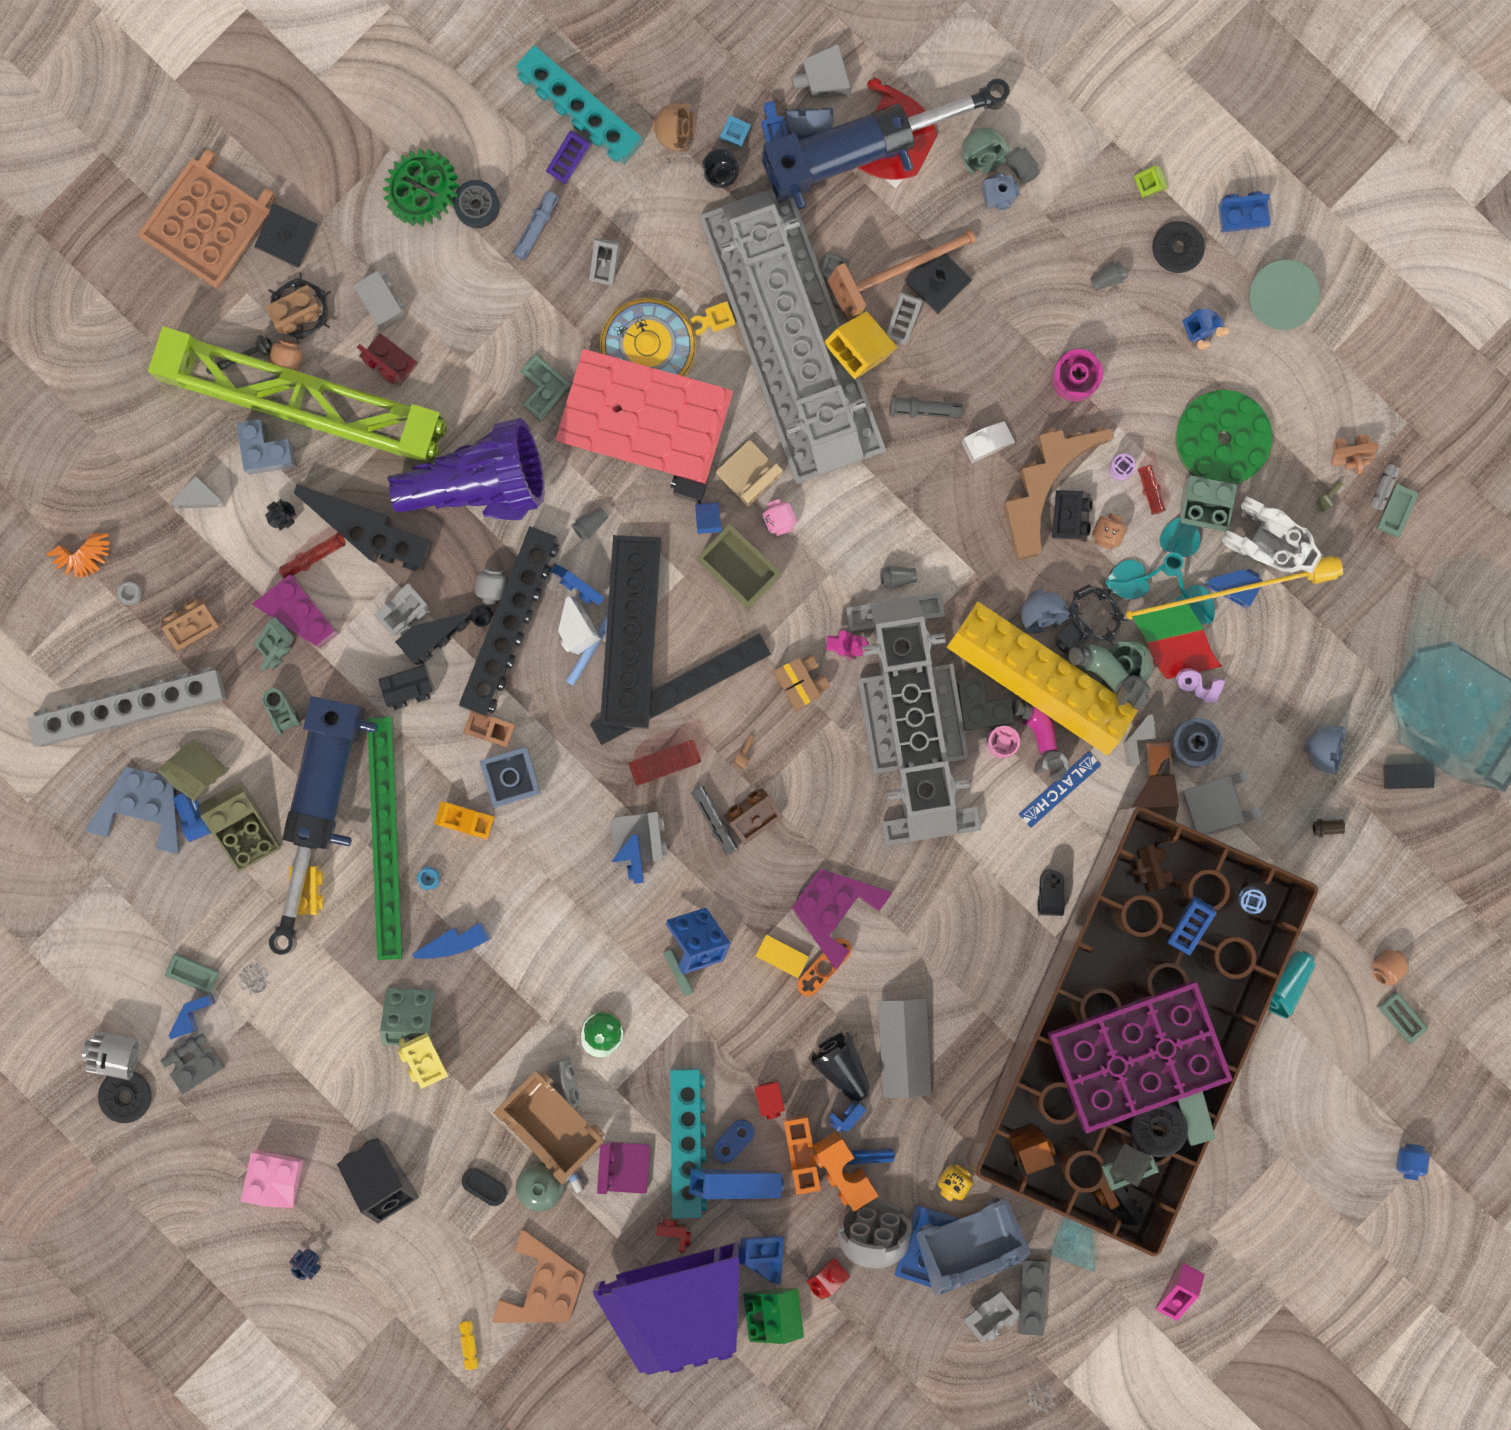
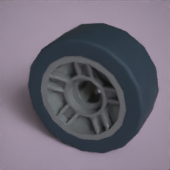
(468, 194)

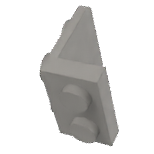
(649, 831)

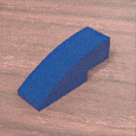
(454, 943)

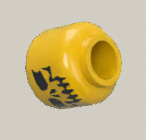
(955, 1182)

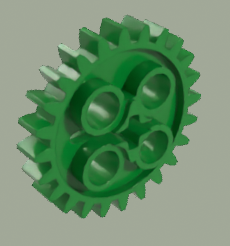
(431, 168)

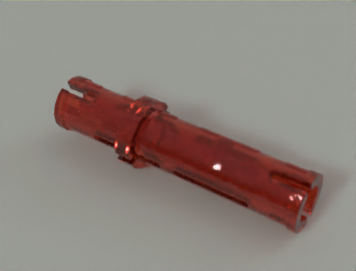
(312, 556)

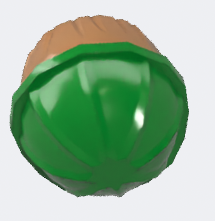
(602, 1033)

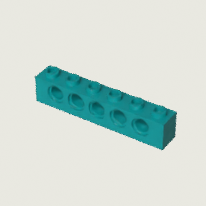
(536, 62)
(680, 1078)

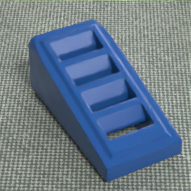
(1184, 921)

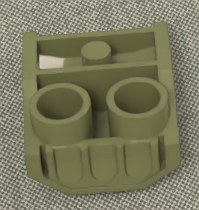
(192, 770)

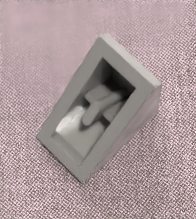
(604, 261)
(197, 495)

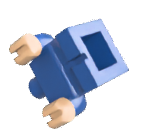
(1204, 324)

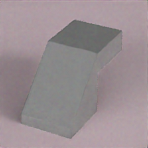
(1144, 731)

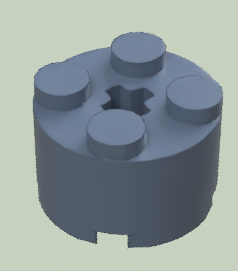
(1206, 734)

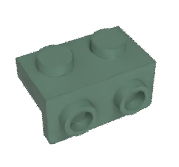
(273, 643)

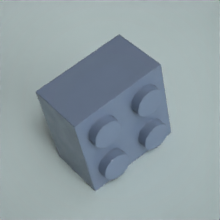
(510, 777)

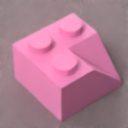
(272, 1179)

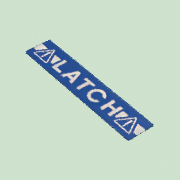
(1059, 790)

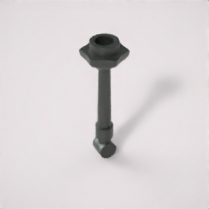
(263, 346)

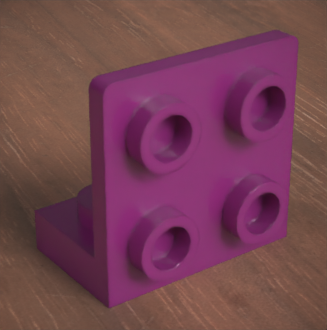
(623, 1167)

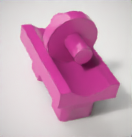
(847, 644)

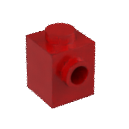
(769, 1099)

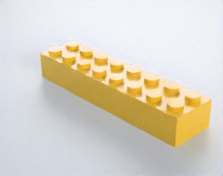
(1042, 678)

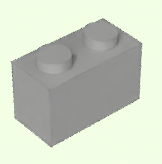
(379, 300)

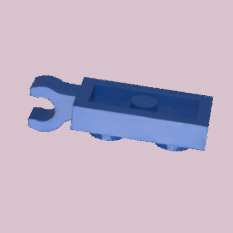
(773, 126)

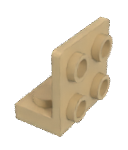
(749, 473)

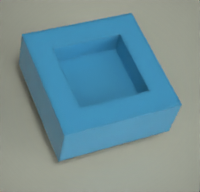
(735, 131)

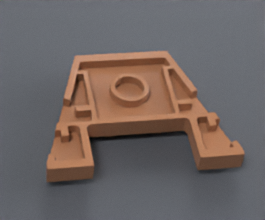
(551, 1290)

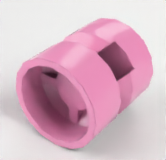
(1002, 742)

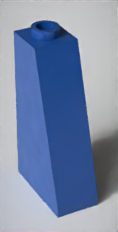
(735, 1184)

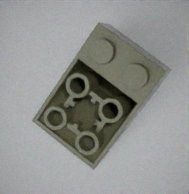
(239, 826)

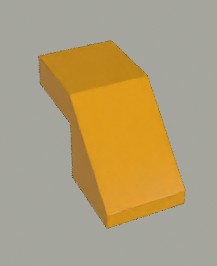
(464, 820)

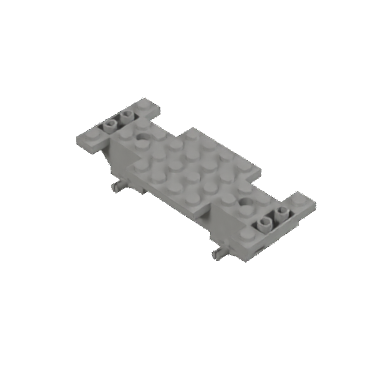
(913, 718)

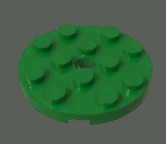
(1229, 413)

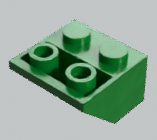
(773, 1315)

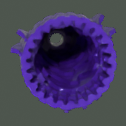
(494, 472)

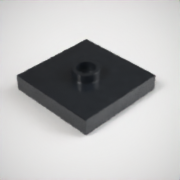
(285, 235)

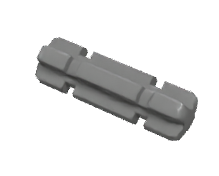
(1385, 487)

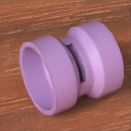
(1119, 470)

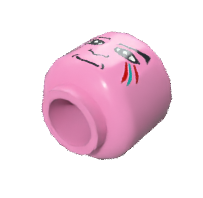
(779, 517)

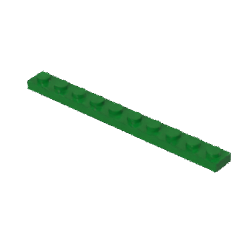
(385, 840)

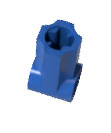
(192, 823)

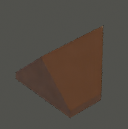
(1160, 796)

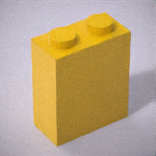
(860, 345)

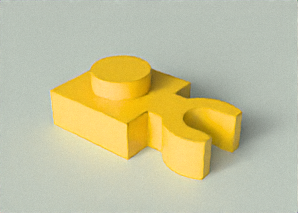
(718, 318)

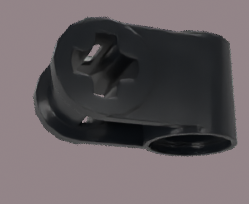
(1051, 899)

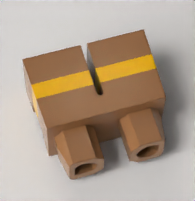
(807, 690)

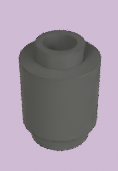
(1023, 164)

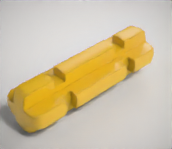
(468, 1345)

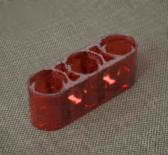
(664, 762)

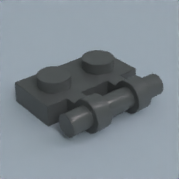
(196, 1070)

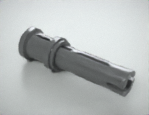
(916, 407)

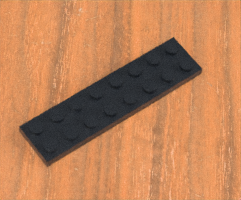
(630, 632)

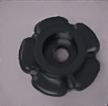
(481, 615)

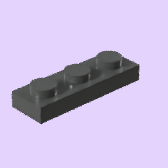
(1032, 1297)

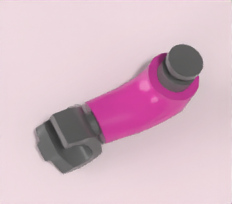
(1045, 738)

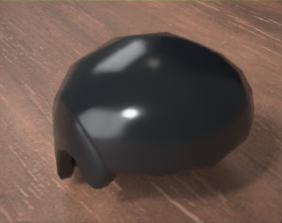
(720, 168)

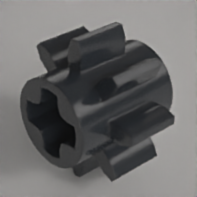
(280, 514)

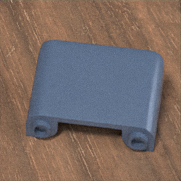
(972, 1247)

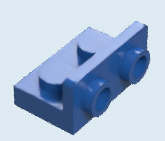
(1244, 212)
(851, 1114)

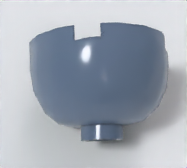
(809, 121)
(1043, 610)
(1326, 748)

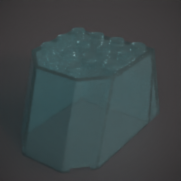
(1455, 714)

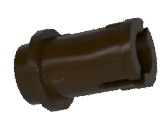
(1328, 827)

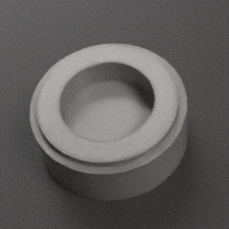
(129, 593)

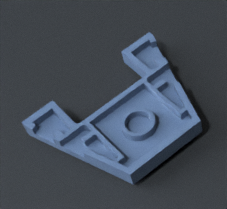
(142, 797)

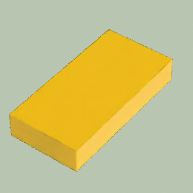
(782, 956)

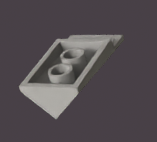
(904, 1048)

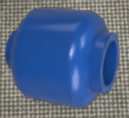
(1412, 1161)

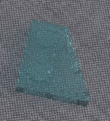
(1074, 1244)

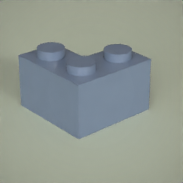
(258, 453)

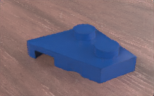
(571, 581)
(763, 1256)

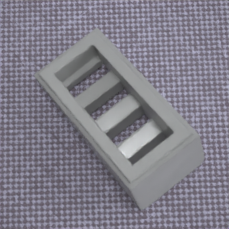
(911, 299)

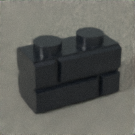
(406, 687)

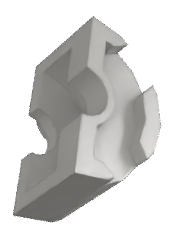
(402, 611)
(991, 1315)

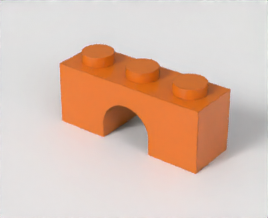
(1031, 1148)
(801, 1154)
(855, 1187)

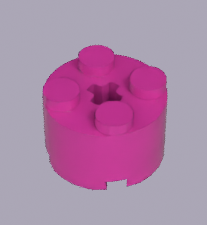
(1086, 365)

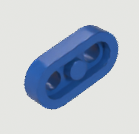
(733, 1141)

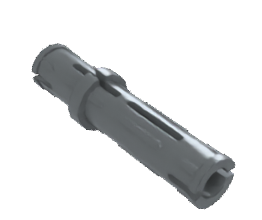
(714, 820)

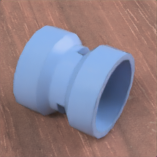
(1248, 896)

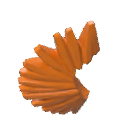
(83, 559)

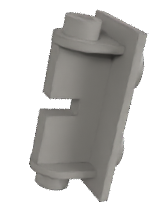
(564, 1074)

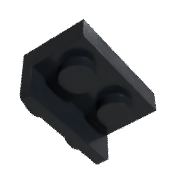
(1072, 515)

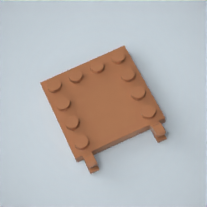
(206, 221)

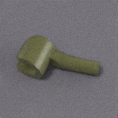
(1325, 501)

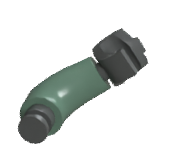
(1103, 663)

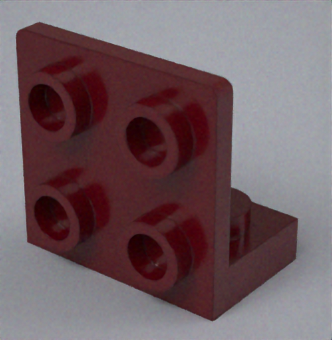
(390, 360)

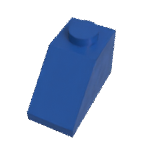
(1234, 580)

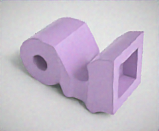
(1191, 680)

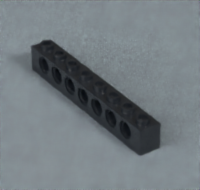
(534, 541)

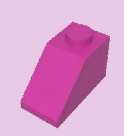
(1181, 1292)

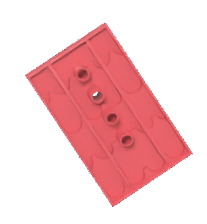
(644, 416)

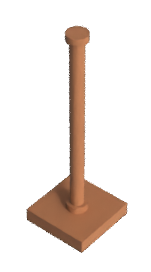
(848, 292)

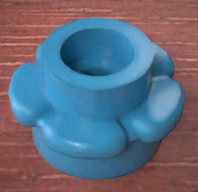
(424, 883)

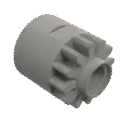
(111, 1055)

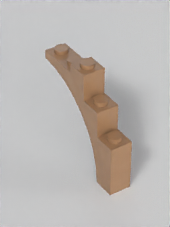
(1056, 453)

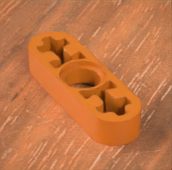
(816, 984)

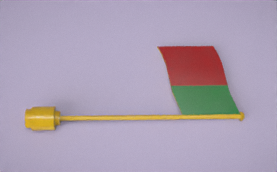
(1177, 635)

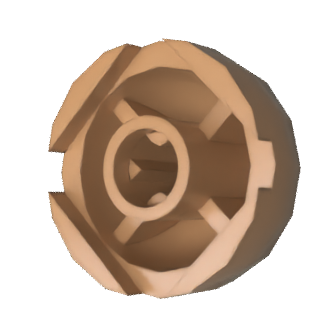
(675, 126)

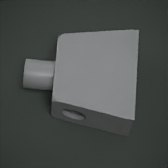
(823, 74)

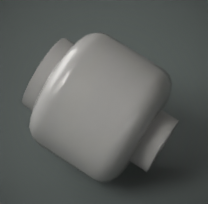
(490, 585)

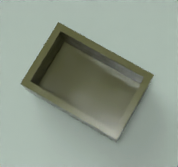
(739, 567)

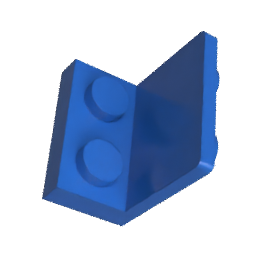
(699, 938)

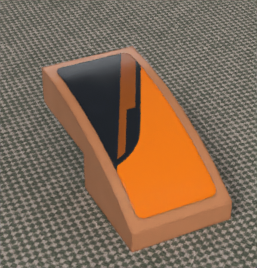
(1158, 758)

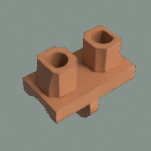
(1354, 456)
(1149, 868)

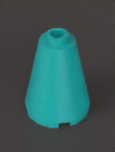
(1292, 984)

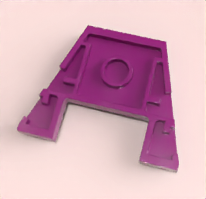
(827, 902)

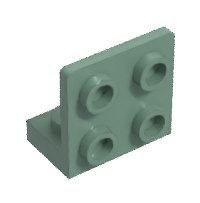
(406, 1015)

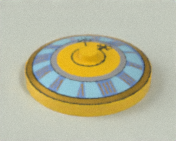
(650, 335)

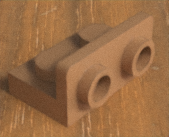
(293, 310)
(188, 623)

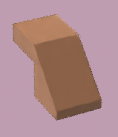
(489, 729)

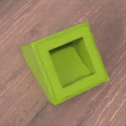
(1150, 181)

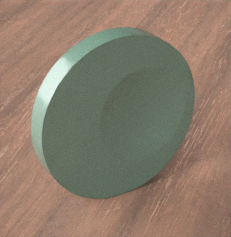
(1284, 294)

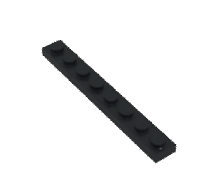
(695, 682)

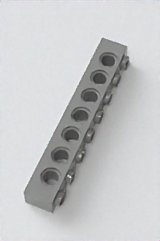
(41, 723)

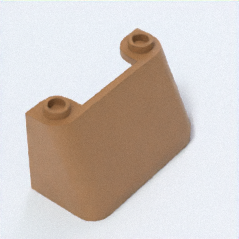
(550, 1126)

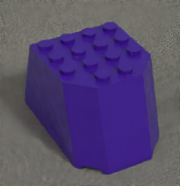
(676, 1309)

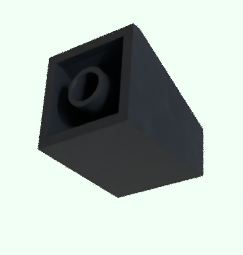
(376, 1181)

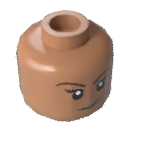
(1109, 531)

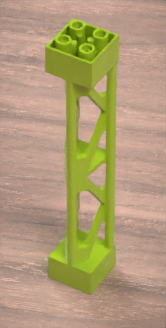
(176, 356)

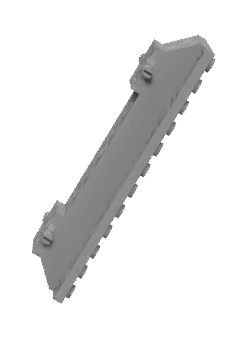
(784, 325)

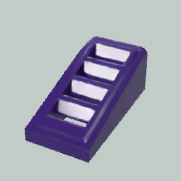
(575, 161)

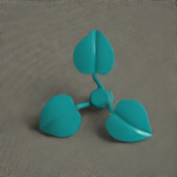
(1183, 540)

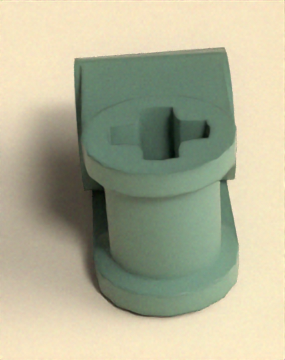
(281, 712)

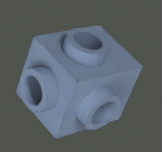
(999, 192)

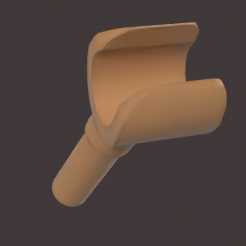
(741, 759)

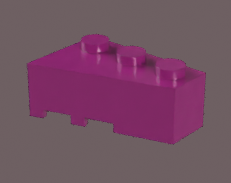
(297, 611)

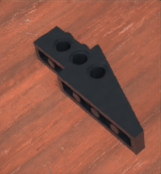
(347, 517)

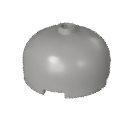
(874, 1246)

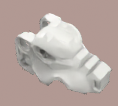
(1277, 541)

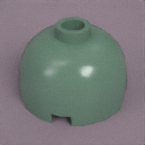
(984, 150)
(1134, 658)
(538, 1188)

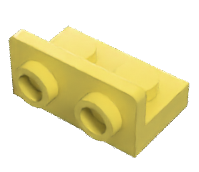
(423, 1060)

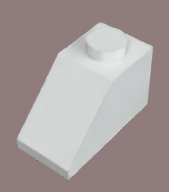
(987, 441)
(576, 627)

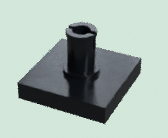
(938, 282)

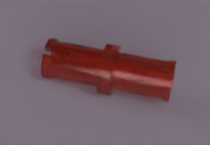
(1151, 490)

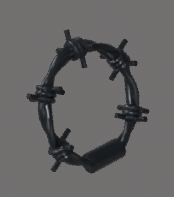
(320, 293)
(1088, 632)

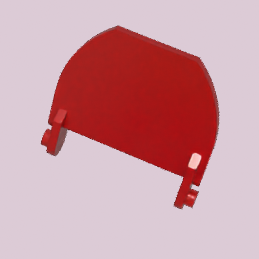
(923, 138)

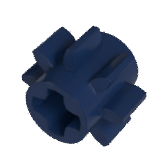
(305, 1264)

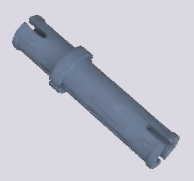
(540, 217)

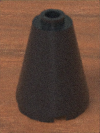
(842, 1066)

